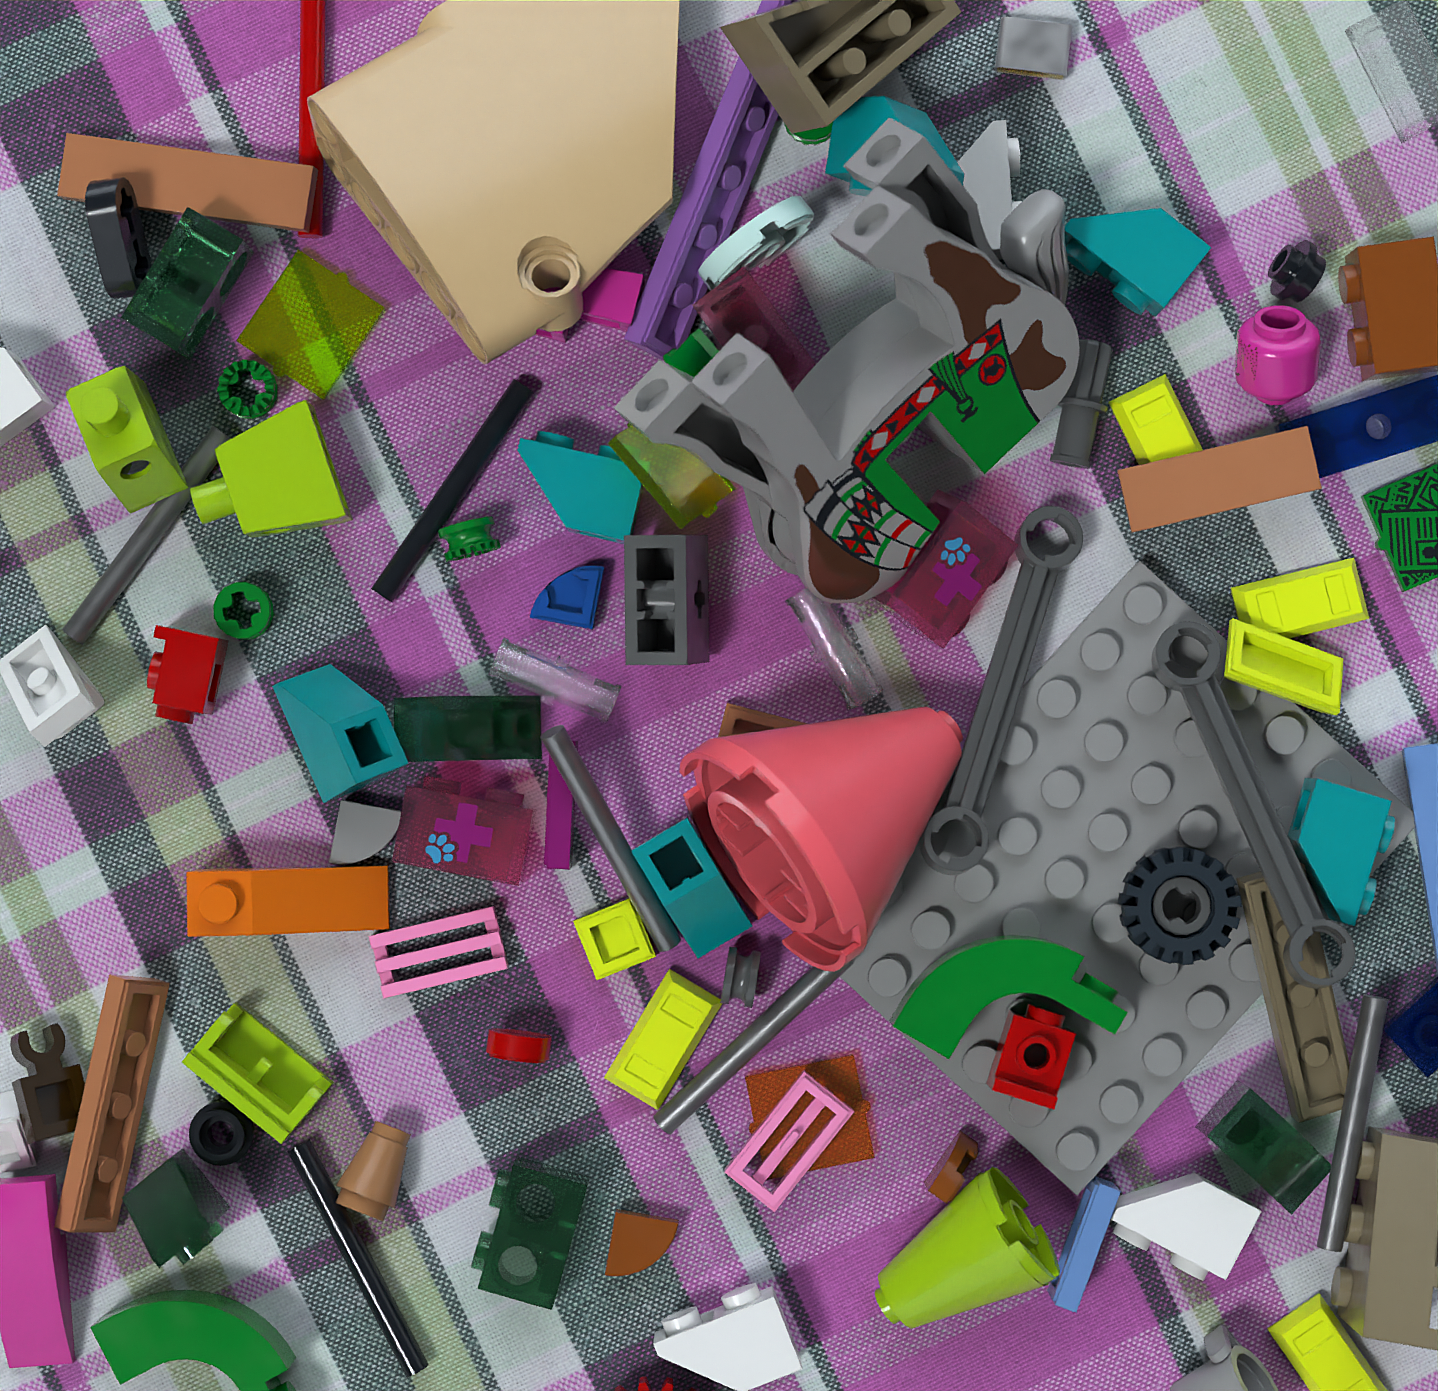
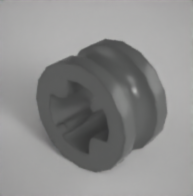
(740, 977)

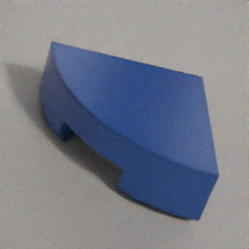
(571, 598)

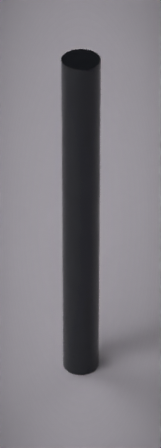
(452, 490)
(358, 1258)

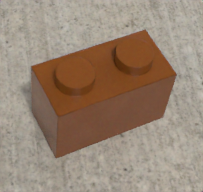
(1392, 307)

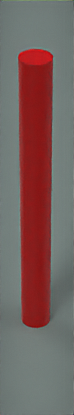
(311, 81)

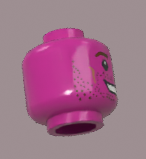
(1277, 355)

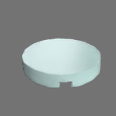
(758, 241)

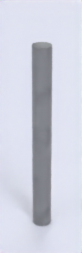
(143, 541)
(610, 837)
(745, 1047)
(1352, 1123)

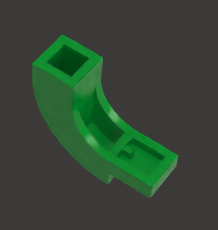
(977, 973)
(196, 1328)

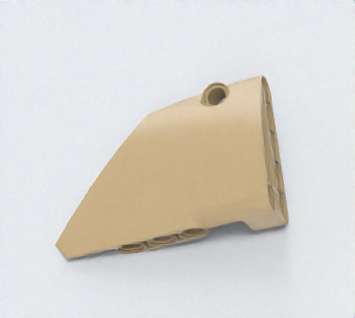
(510, 152)

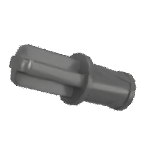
(1082, 406)

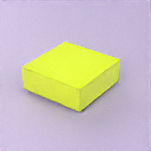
(614, 938)

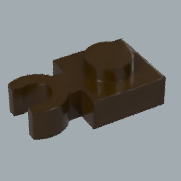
(50, 1094)

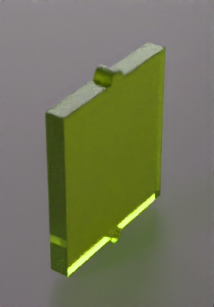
(311, 324)
(672, 476)

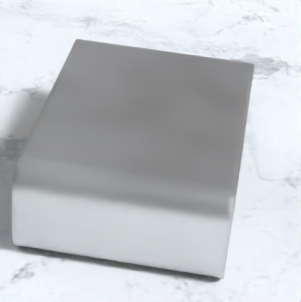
(1033, 48)

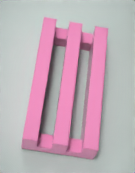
(386, 964)
(822, 1098)

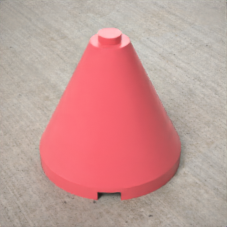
(822, 819)

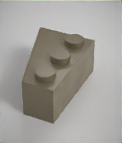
(829, 53)
(1392, 1241)

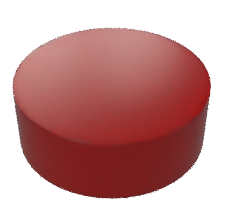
(518, 1045)

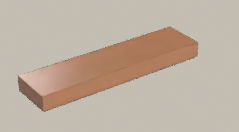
(208, 182)
(111, 1104)

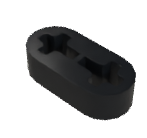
(117, 235)

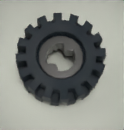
(1172, 938)

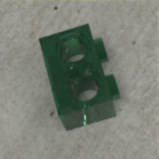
(188, 283)
(544, 1235)

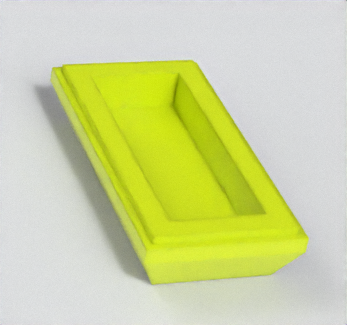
(1154, 422)
(1303, 600)
(1283, 667)
(663, 1039)
(1323, 1350)

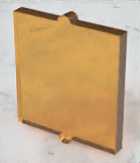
(841, 1078)

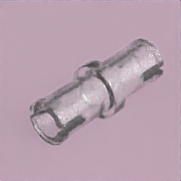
(835, 648)
(554, 680)

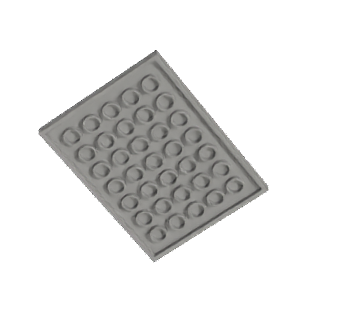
(1085, 787)

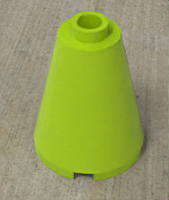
(968, 1256)

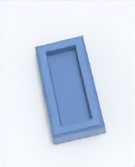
(1083, 1243)

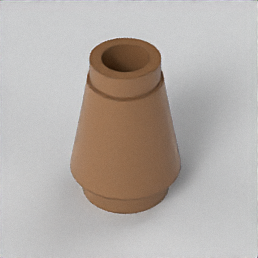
(375, 1172)

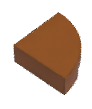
(947, 1175)
(638, 1241)

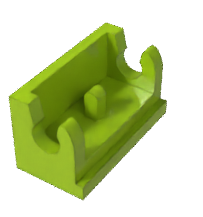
(257, 1072)

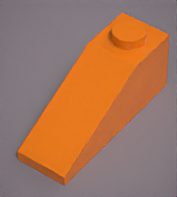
(287, 900)

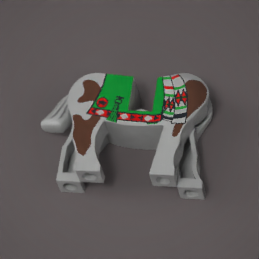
(958, 354)

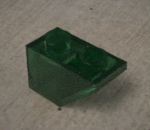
(469, 727)
(1264, 1146)
(176, 1210)

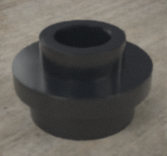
(1296, 271)
(207, 1147)

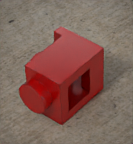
(185, 674)
(1010, 1072)

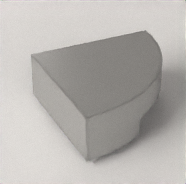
(362, 831)

